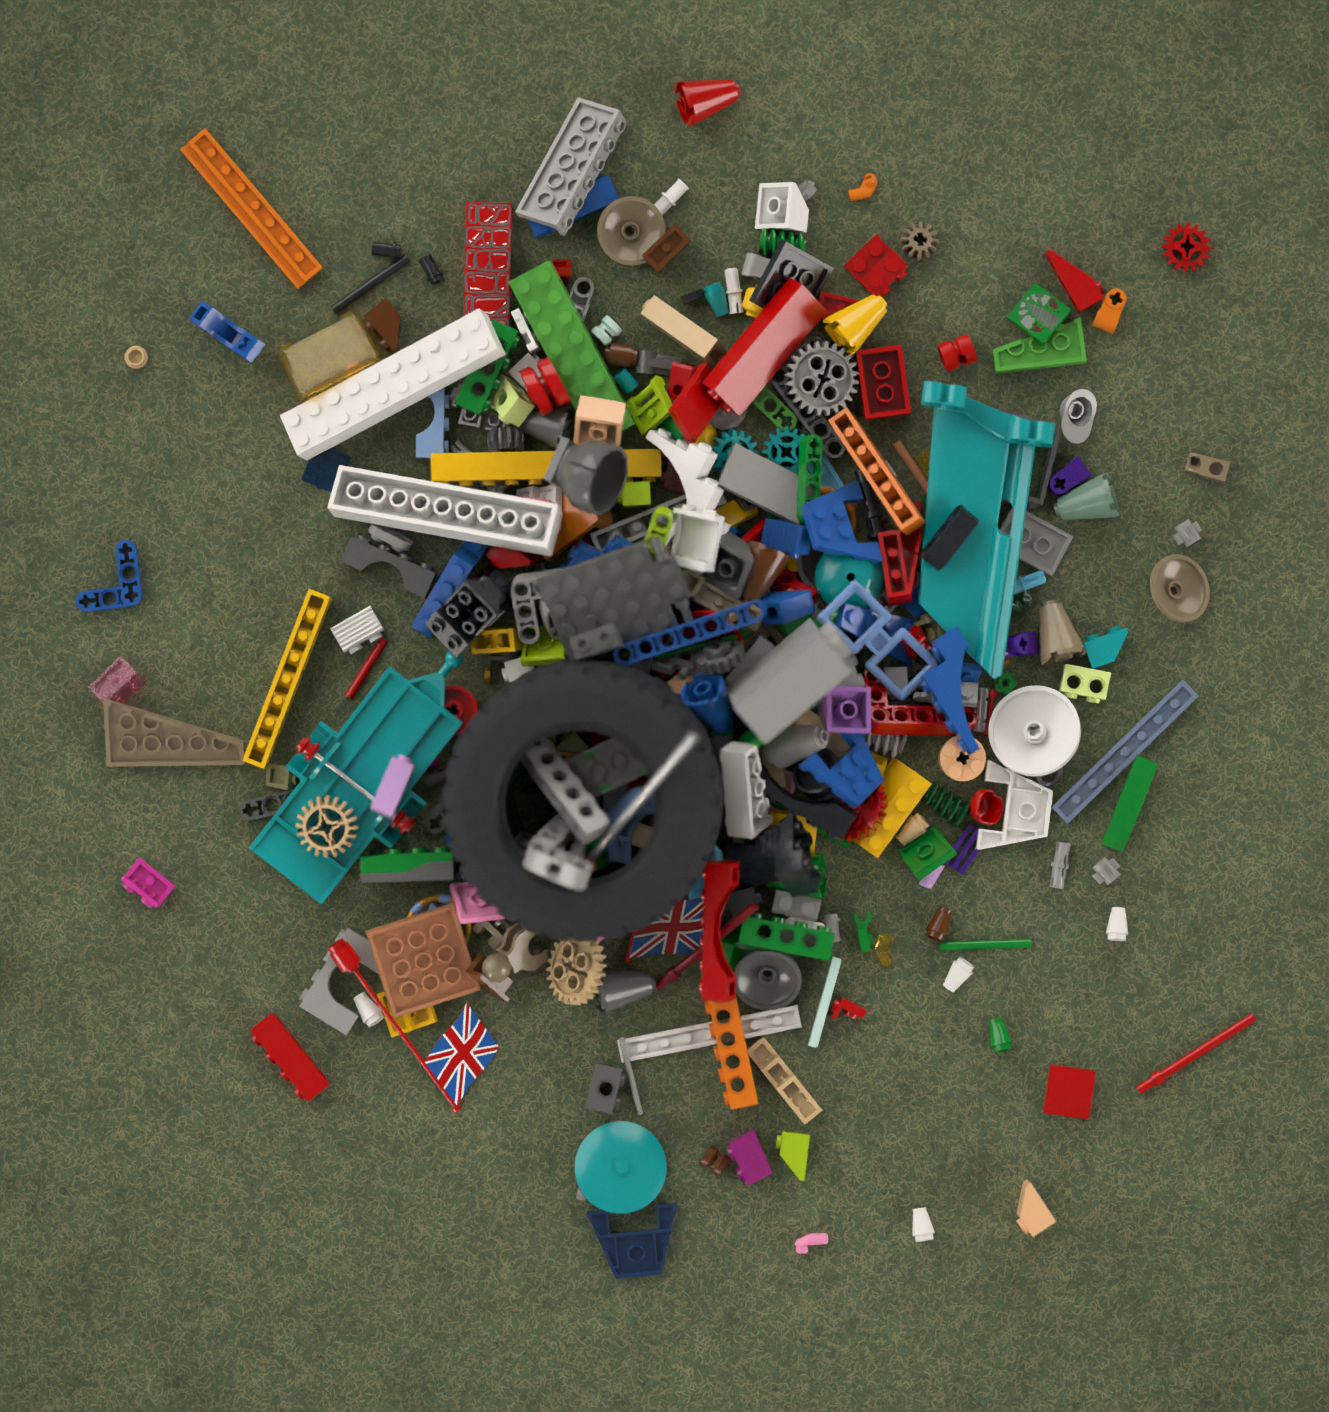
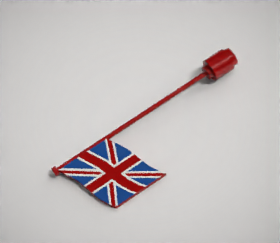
(672, 934)
(457, 1054)

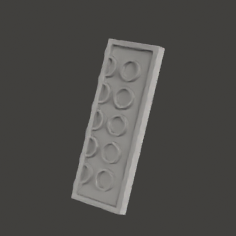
(572, 165)

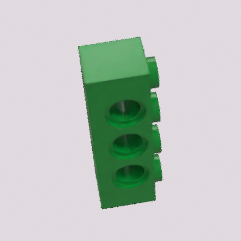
(479, 404)
(821, 949)

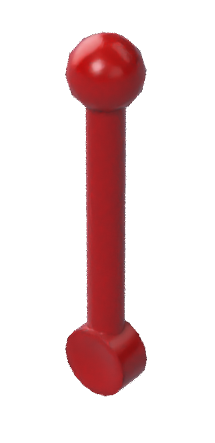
(992, 694)

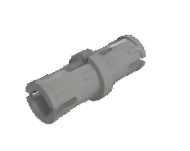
(1060, 865)

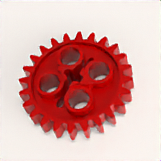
(868, 814)

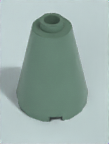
(1089, 501)

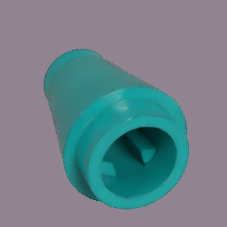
(716, 298)

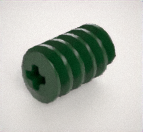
(945, 803)

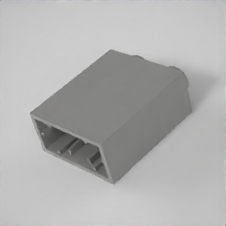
(790, 678)

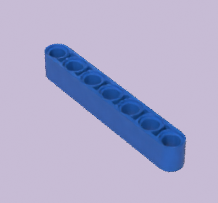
(700, 627)

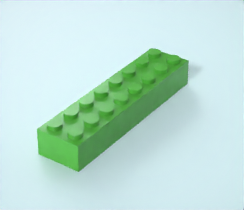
(565, 337)

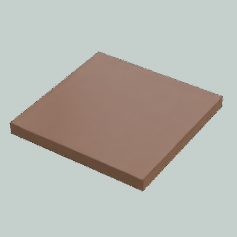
(422, 960)

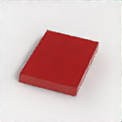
(694, 406)

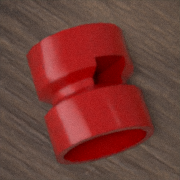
(957, 353)

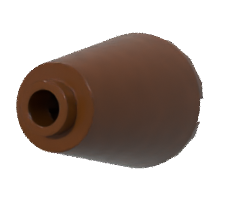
(765, 569)

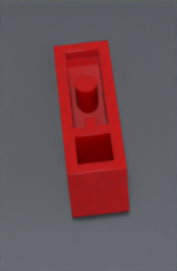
(1077, 284)

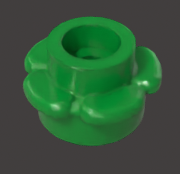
(1005, 689)

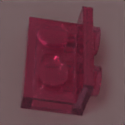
(117, 682)

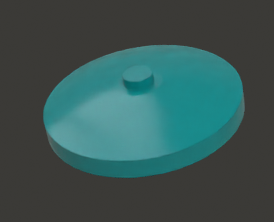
(620, 1167)

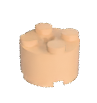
(955, 770)

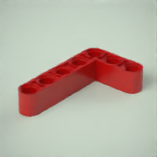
(908, 715)

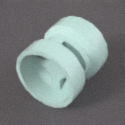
(610, 327)

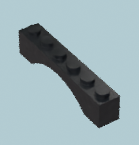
(831, 816)

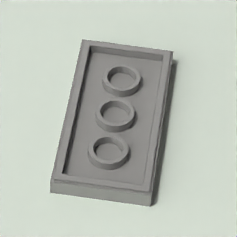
(761, 483)

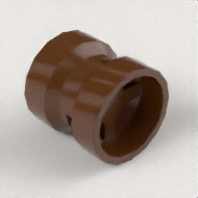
(718, 1164)

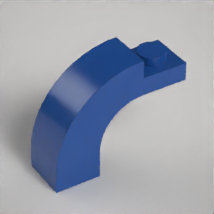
(226, 332)

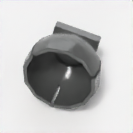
(589, 473)

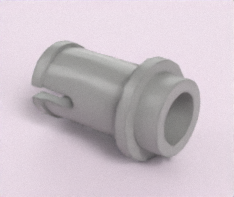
(831, 921)

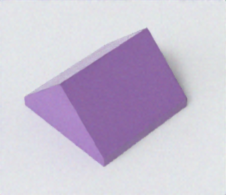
(846, 710)

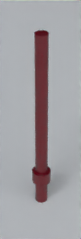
(674, 972)

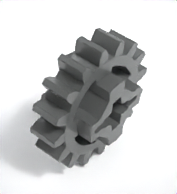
(720, 656)

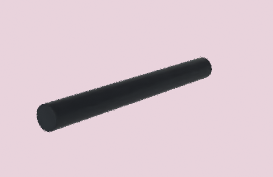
(371, 283)

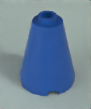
(709, 701)

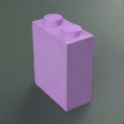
(393, 787)

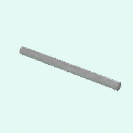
(630, 1076)

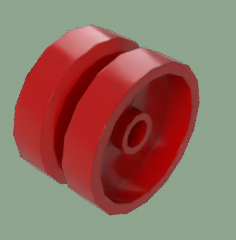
(545, 386)
(464, 703)

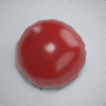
(993, 810)

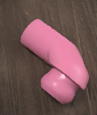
(810, 1239)

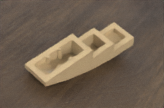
(784, 1080)

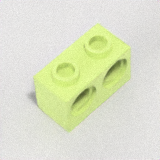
(1085, 676)

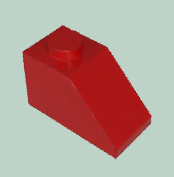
(509, 558)

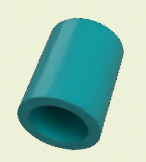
(625, 380)

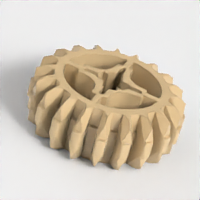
(324, 816)

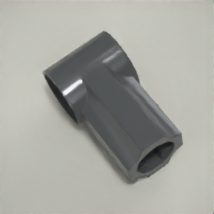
(654, 364)

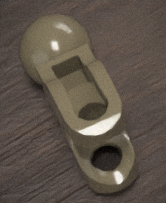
(514, 955)

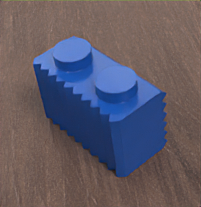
(786, 537)

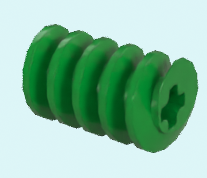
(771, 241)

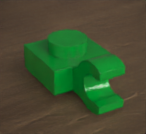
(865, 938)

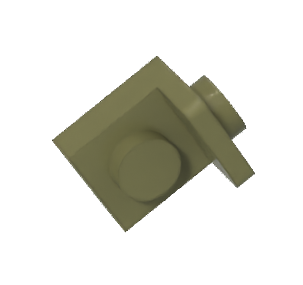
(931, 627)
(280, 777)

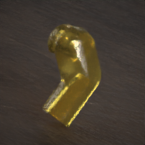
(881, 947)

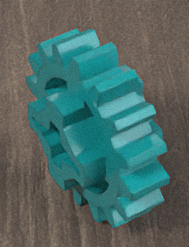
(779, 443)
(725, 444)

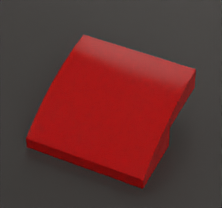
(1069, 1091)

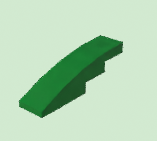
(1129, 803)

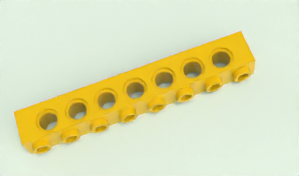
(287, 679)

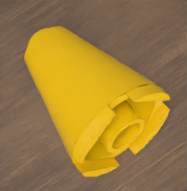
(855, 323)

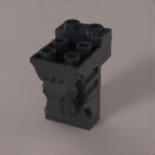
(471, 610)
(776, 856)

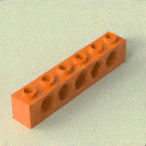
(876, 471)
(732, 1097)

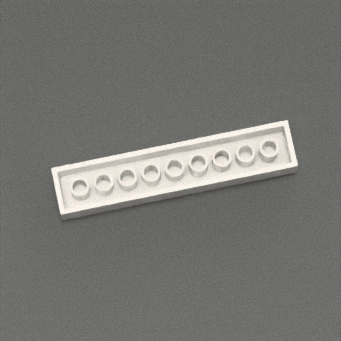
(392, 384)
(445, 510)

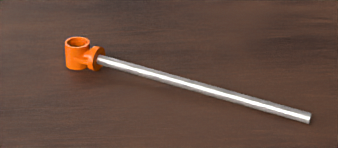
(638, 802)

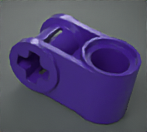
(1071, 476)
(1022, 644)

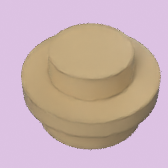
(136, 357)

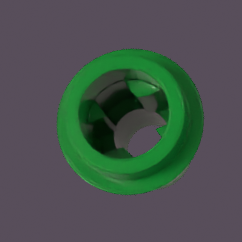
(999, 1036)

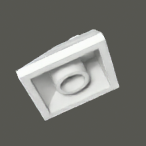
(781, 208)

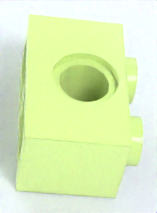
(511, 402)

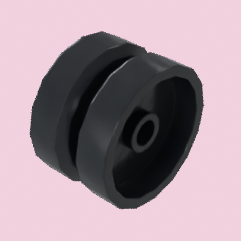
(809, 786)

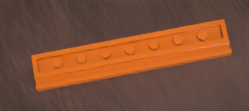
(251, 208)

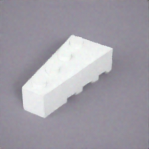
(743, 791)

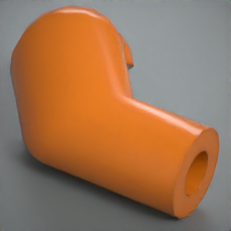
(866, 189)

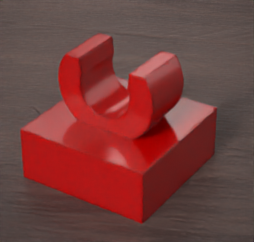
(563, 268)
(918, 634)

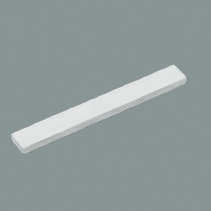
(699, 1034)

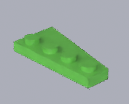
(1062, 349)

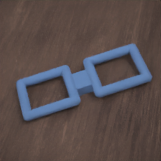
(878, 640)

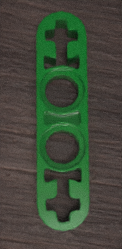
(804, 477)

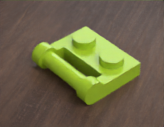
(655, 410)

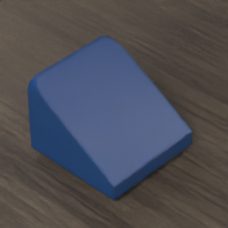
(914, 607)

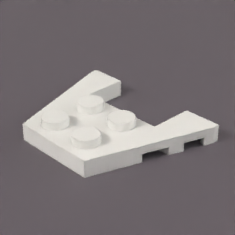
(1025, 809)

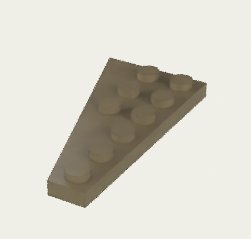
(151, 739)

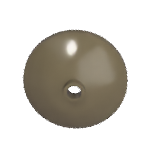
(634, 213)
(1188, 586)

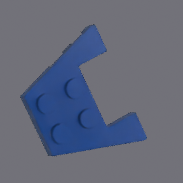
(830, 525)
(851, 776)

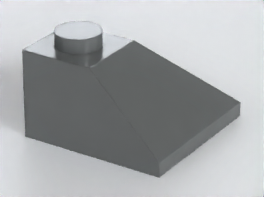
(731, 565)

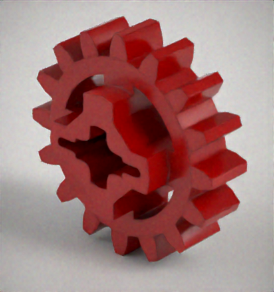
(1184, 261)

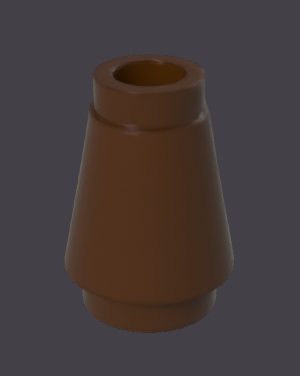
(939, 924)

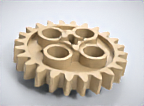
(567, 979)

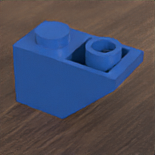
(787, 606)

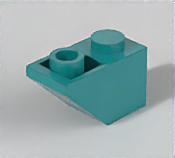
(1104, 648)

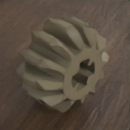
(913, 245)

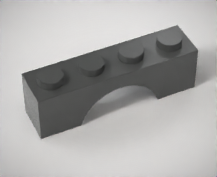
(361, 555)

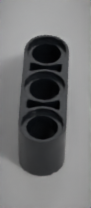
(949, 537)

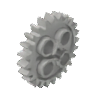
(840, 386)

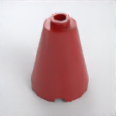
(704, 98)

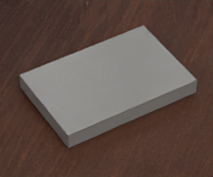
(1041, 542)

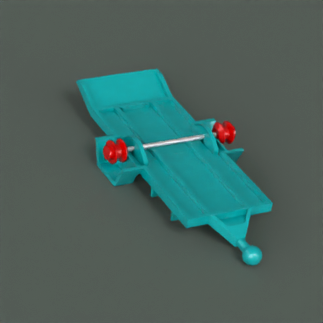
(391, 721)

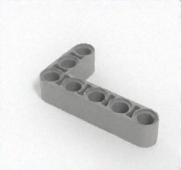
(528, 598)

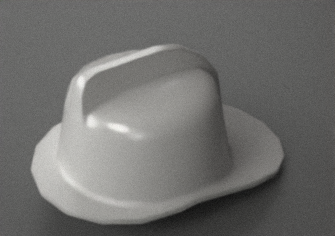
(1078, 415)

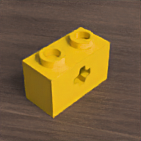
(497, 640)

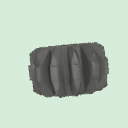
(506, 439)

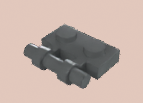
(670, 663)

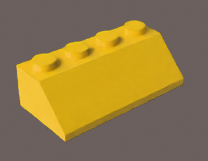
(904, 792)

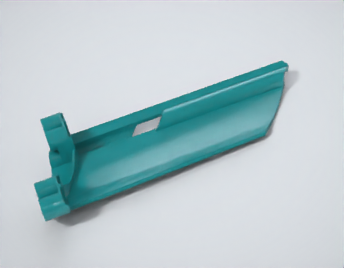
(977, 463)

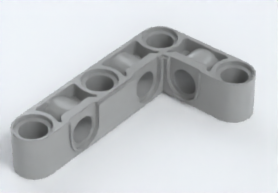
(549, 849)

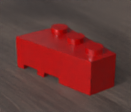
(900, 563)

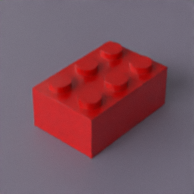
(883, 383)

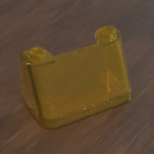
(329, 356)

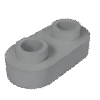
(397, 540)

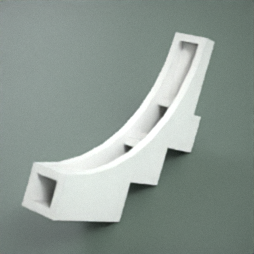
(693, 466)

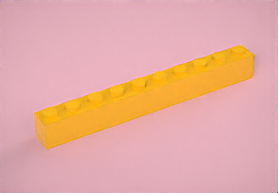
(524, 466)

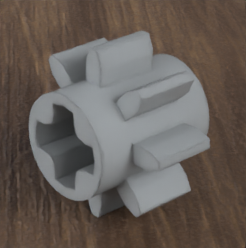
(1187, 533)
(1106, 870)

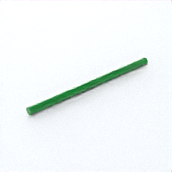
(696, 646)

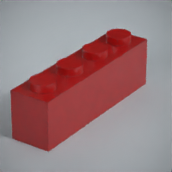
(290, 1057)

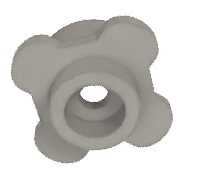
(807, 189)

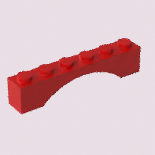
(718, 978)

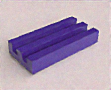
(955, 865)

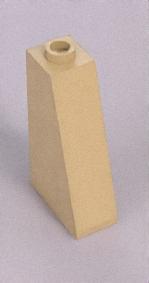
(683, 331)

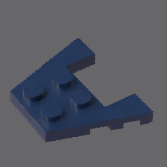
(635, 1251)

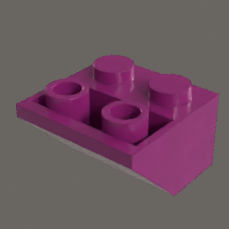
(749, 1156)

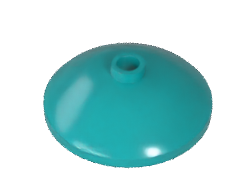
(832, 573)

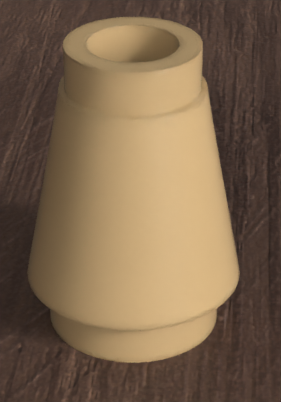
(913, 828)

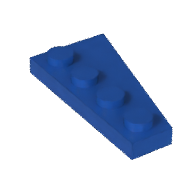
(857, 620)

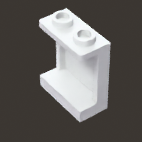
(697, 538)

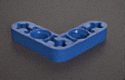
(119, 592)

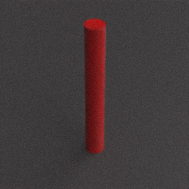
(367, 666)

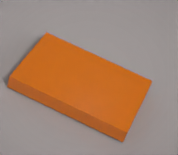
(573, 526)

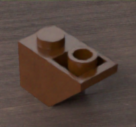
(387, 323)

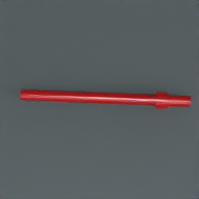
(1158, 1077)

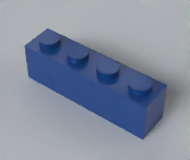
(596, 200)

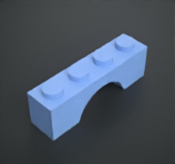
(433, 438)

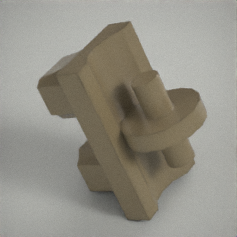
(495, 927)

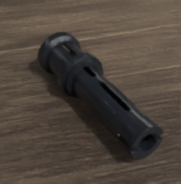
(872, 514)

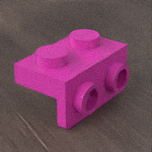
(147, 883)

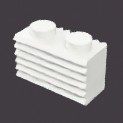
(357, 630)

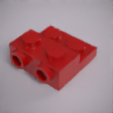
(876, 267)

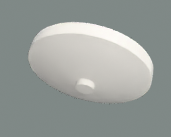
(1034, 730)

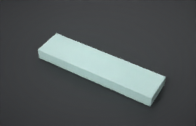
(824, 1002)

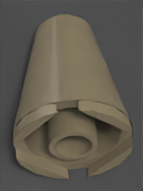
(1058, 636)

